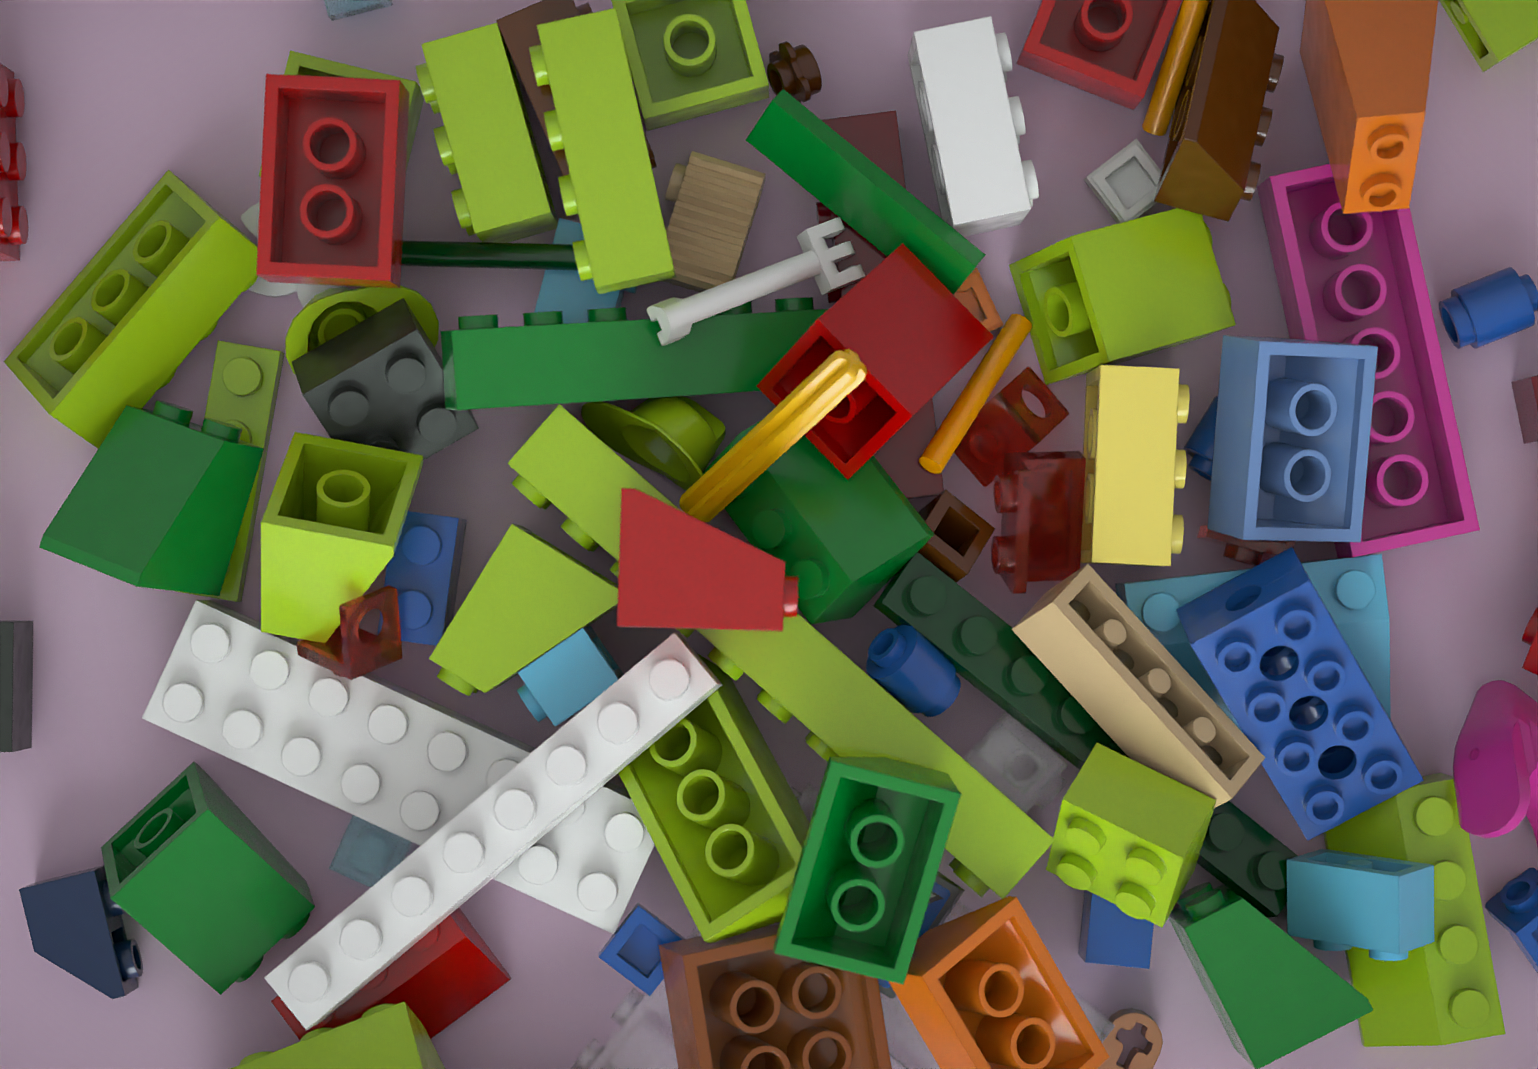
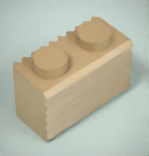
(710, 219)

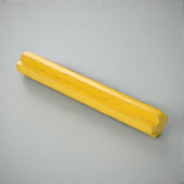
(774, 435)

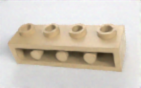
(1136, 687)

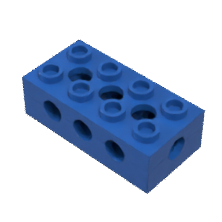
(1298, 694)

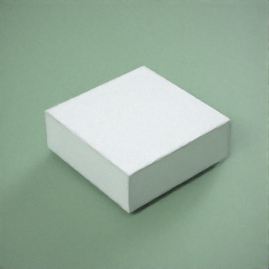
(1126, 183)

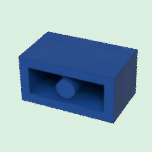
(426, 575)

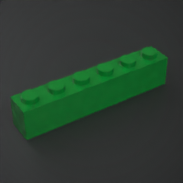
(614, 356)

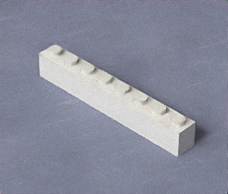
(493, 831)

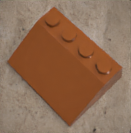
(765, 1010)

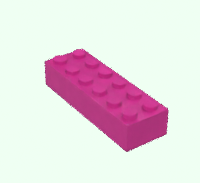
(1366, 285)

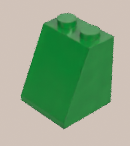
(159, 501)
(205, 880)
(1259, 978)

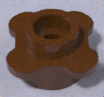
(794, 71)

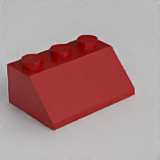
(436, 978)

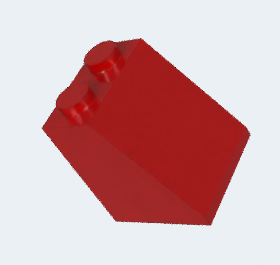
(907, 337)
(694, 574)

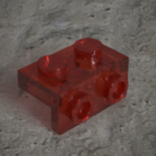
(1040, 517)

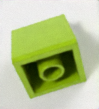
(1122, 293)
(330, 530)
(518, 611)

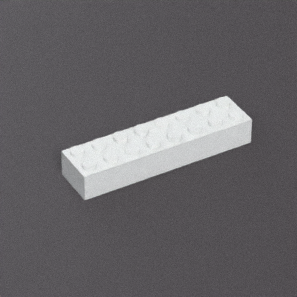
(384, 756)

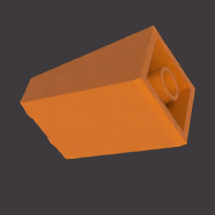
(1370, 93)

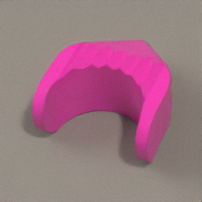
(1497, 762)

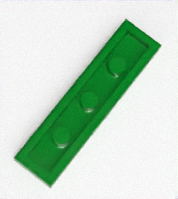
(860, 190)

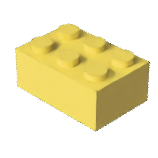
(1133, 465)

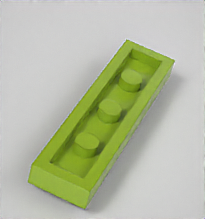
(244, 395)

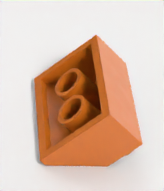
(995, 997)

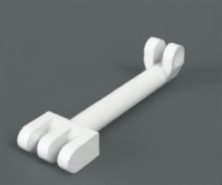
(816, 261)

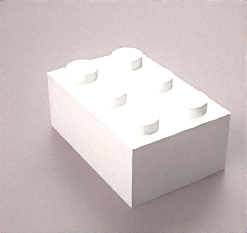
(972, 126)

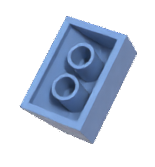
(1292, 439)

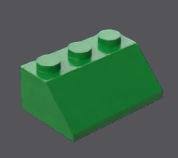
(829, 529)
(868, 866)

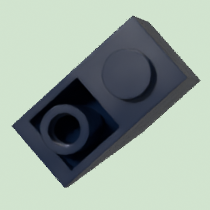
(83, 931)

